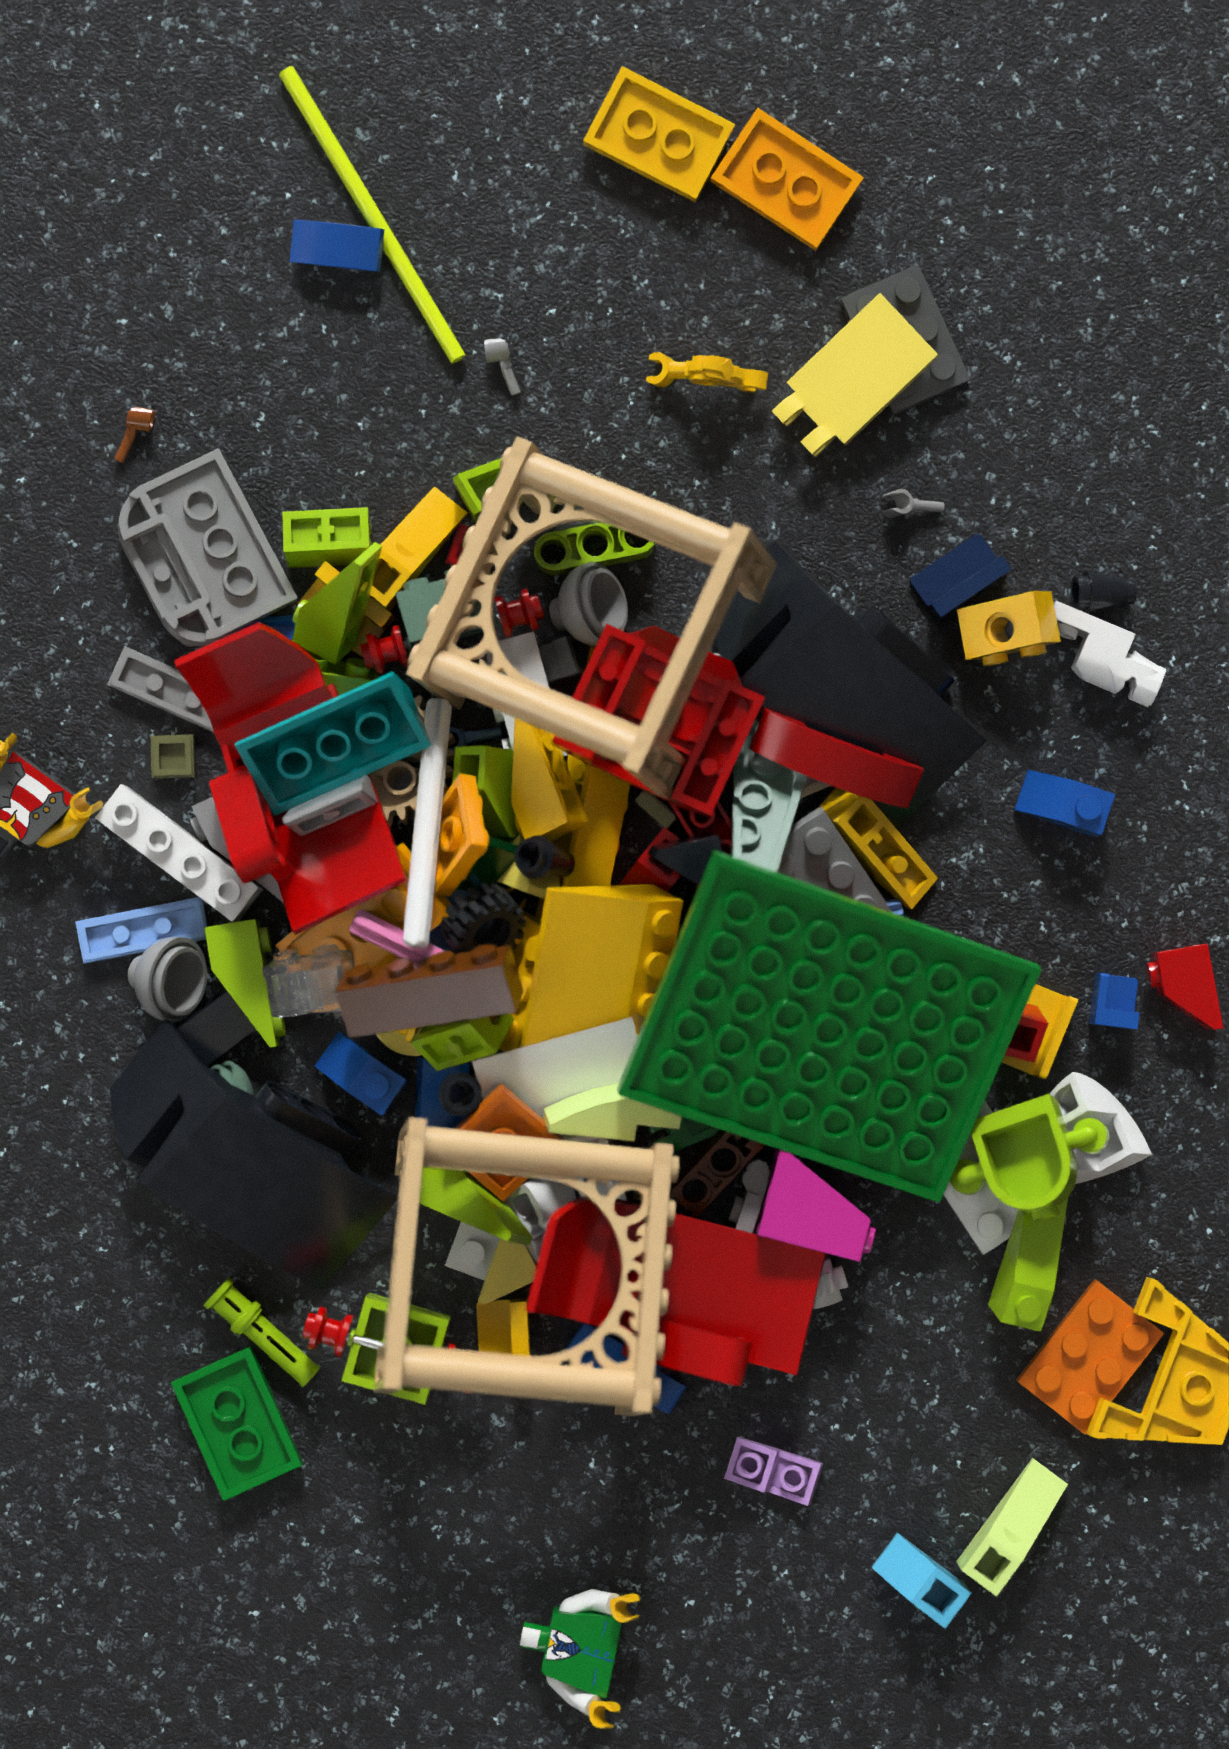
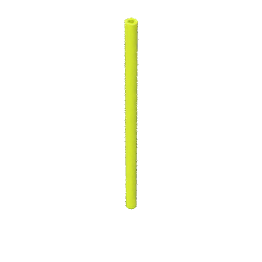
(372, 214)

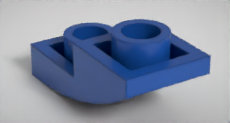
(337, 245)

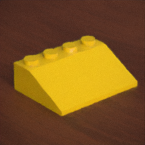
(599, 957)

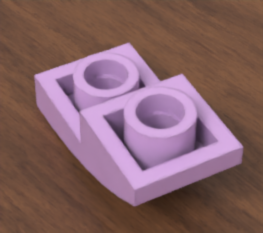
(773, 1471)

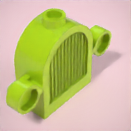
(1028, 1156)

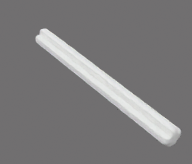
(427, 825)

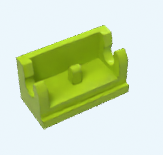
(325, 535)
(461, 1040)

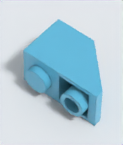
(921, 1580)

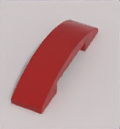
(834, 760)

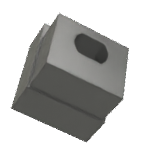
(564, 658)

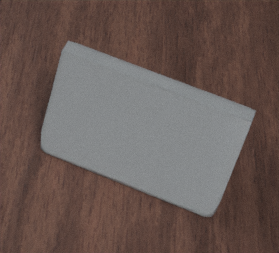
(331, 806)

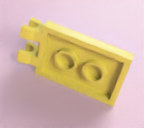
(856, 375)

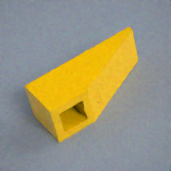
(414, 545)

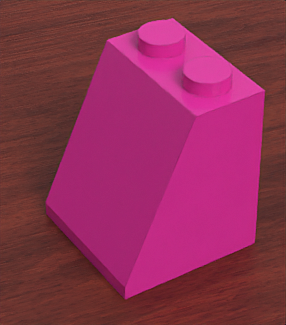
(810, 1212)

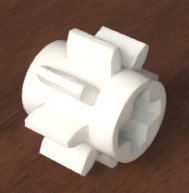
(830, 1284)

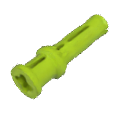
(301, 1369)

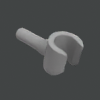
(498, 351)
(906, 503)

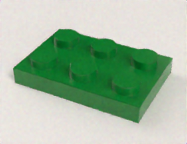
(237, 1423)

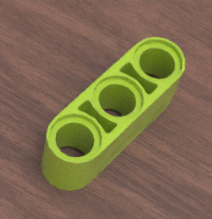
(572, 542)

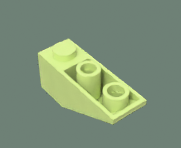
(1012, 1527)

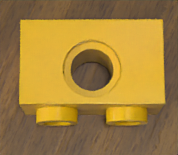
(985, 623)

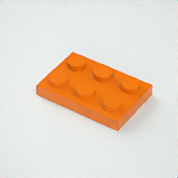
(1089, 1355)

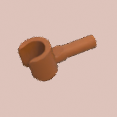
(137, 419)

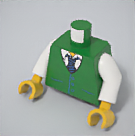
(582, 1649)

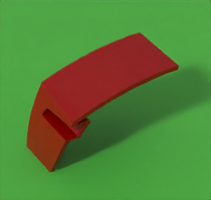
(246, 688)
(728, 1289)

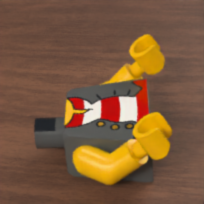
(36, 805)

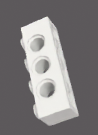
(178, 853)

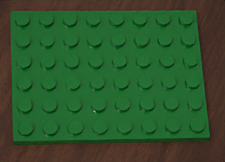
(827, 1027)

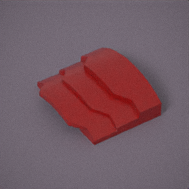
(708, 731)

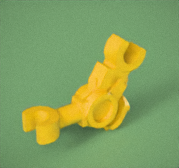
(707, 372)

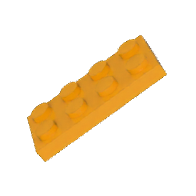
(387, 906)

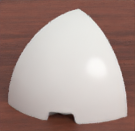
(1085, 1098)

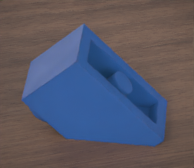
(1065, 802)
(361, 1073)

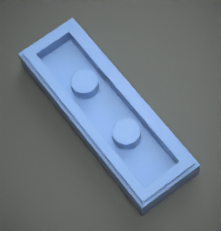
(140, 928)

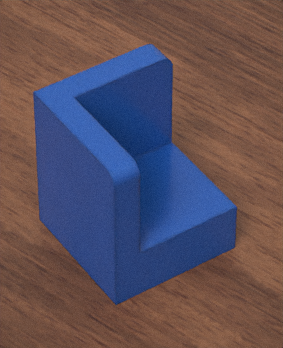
(1114, 1001)

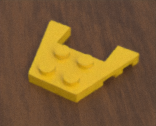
(1190, 1386)

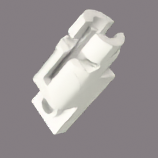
(1105, 656)

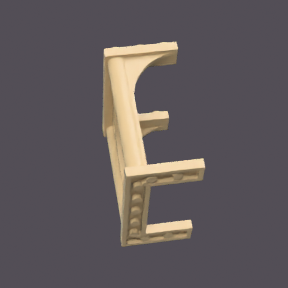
(540, 483)
(625, 1385)

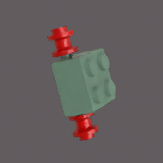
(415, 604)

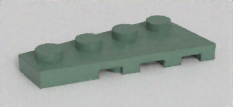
(762, 807)

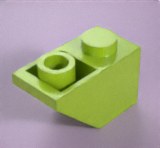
(494, 784)

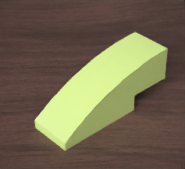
(605, 1115)

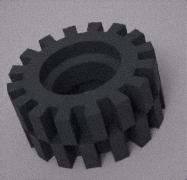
(477, 908)

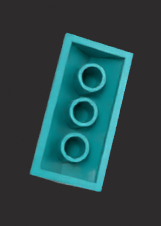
(334, 743)

